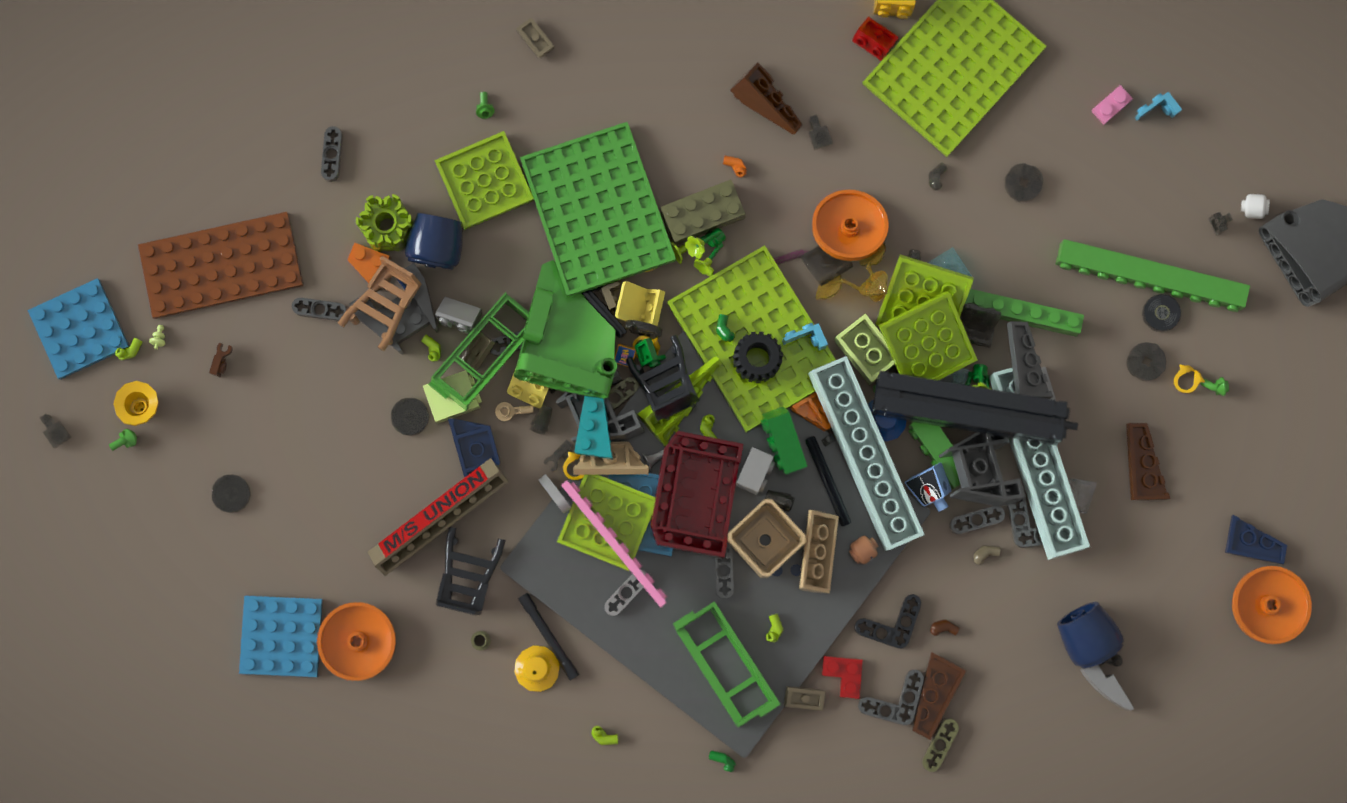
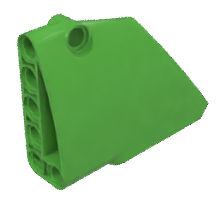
(565, 341)

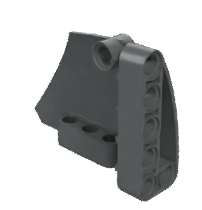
(1310, 248)

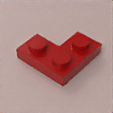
(849, 671)

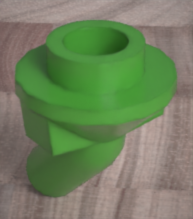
(484, 110)
(1220, 387)
(126, 438)

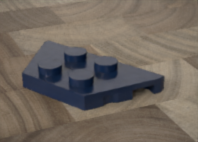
(473, 444)

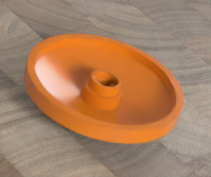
(850, 225)
(1271, 605)
(356, 641)

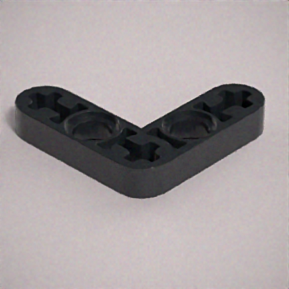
(892, 632)

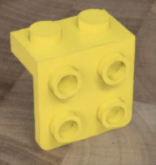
(639, 303)
(527, 392)

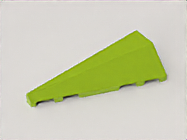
(664, 429)

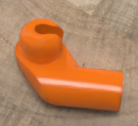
(737, 165)

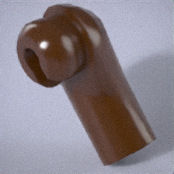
(944, 625)

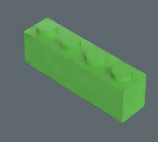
(934, 443)

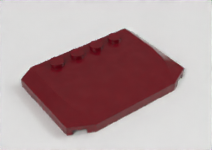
(696, 493)

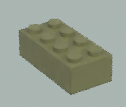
(702, 212)

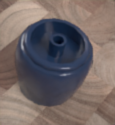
(434, 241)
(1090, 635)

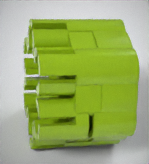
(375, 212)

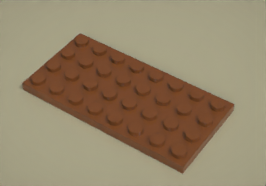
(220, 265)

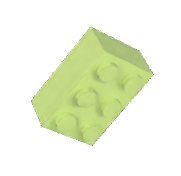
(865, 348)

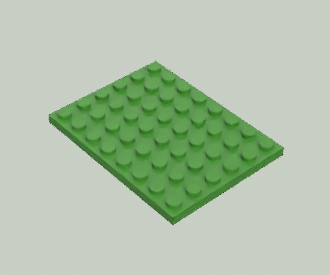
(597, 209)

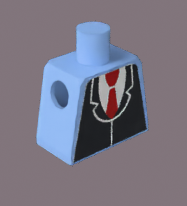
(930, 486)

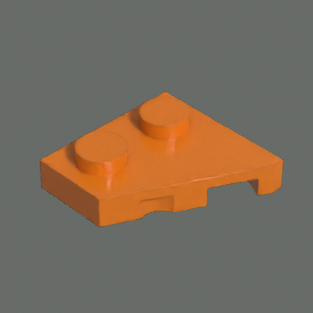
(365, 260)
(812, 411)

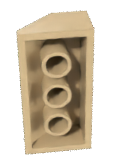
(819, 552)

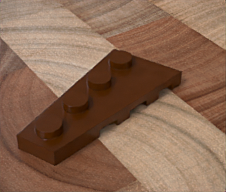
(1144, 469)
(937, 691)

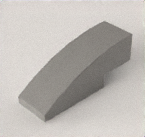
(1107, 686)

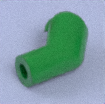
(722, 329)
(723, 758)

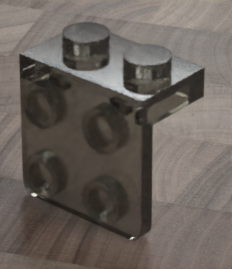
(979, 323)

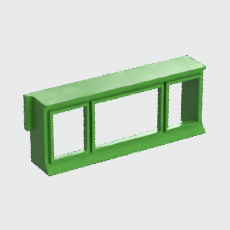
(447, 391)
(710, 676)

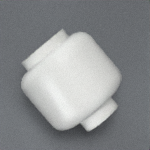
(1255, 206)

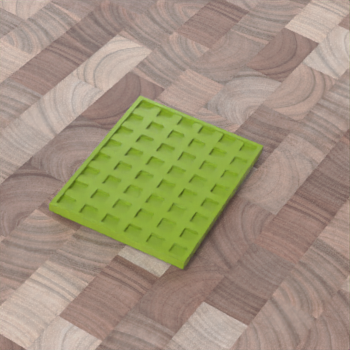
(953, 68)
(755, 300)

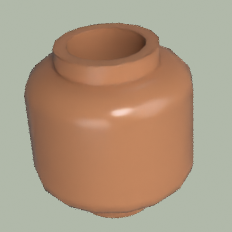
(863, 550)

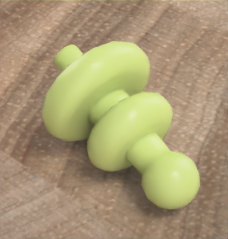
(158, 338)

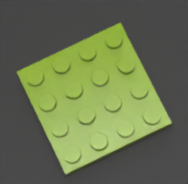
(484, 180)
(918, 282)
(929, 340)
(622, 509)

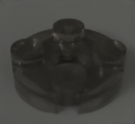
(1027, 172)
(1140, 370)

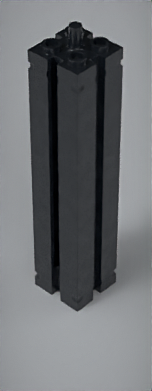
(971, 408)

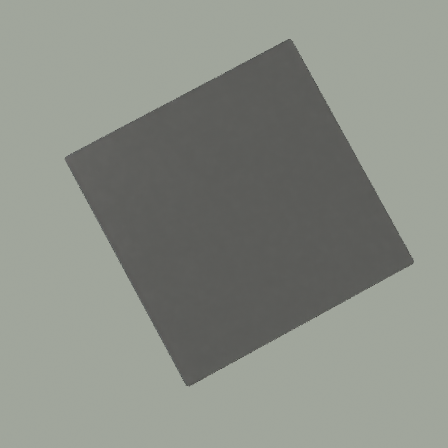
(644, 633)

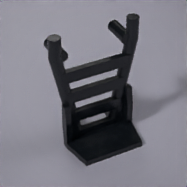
(674, 400)
(444, 596)

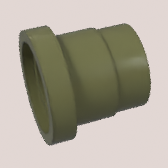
(487, 640)

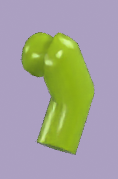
(434, 348)
(129, 352)
(706, 426)
(776, 629)
(602, 738)

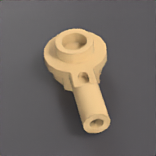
(505, 411)

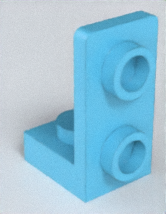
(1168, 103)
(817, 338)

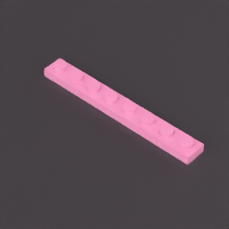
(609, 535)

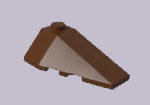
(759, 94)

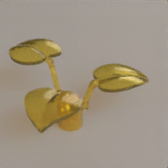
(874, 287)

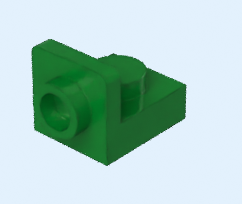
(647, 354)

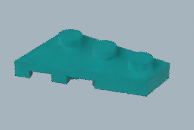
(593, 431)

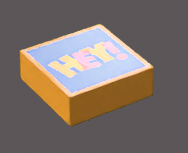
(624, 352)

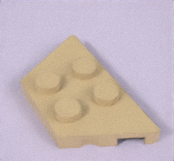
(624, 461)

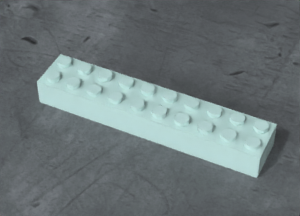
(865, 453)
(1046, 487)

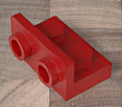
(875, 38)

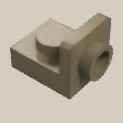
(610, 299)

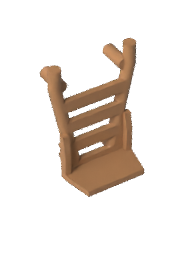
(382, 279)

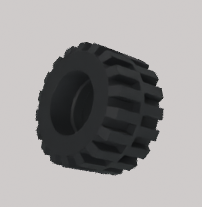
(757, 341)

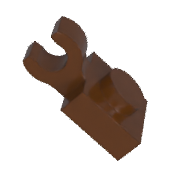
(218, 364)

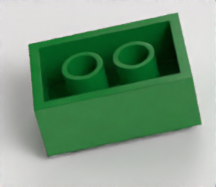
(783, 440)

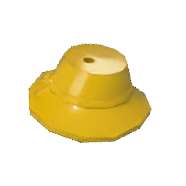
(133, 399)
(539, 660)

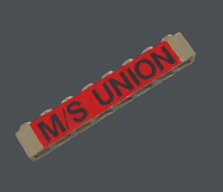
(437, 517)

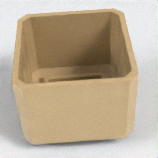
(770, 521)

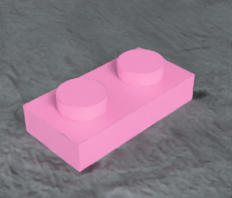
(1112, 104)

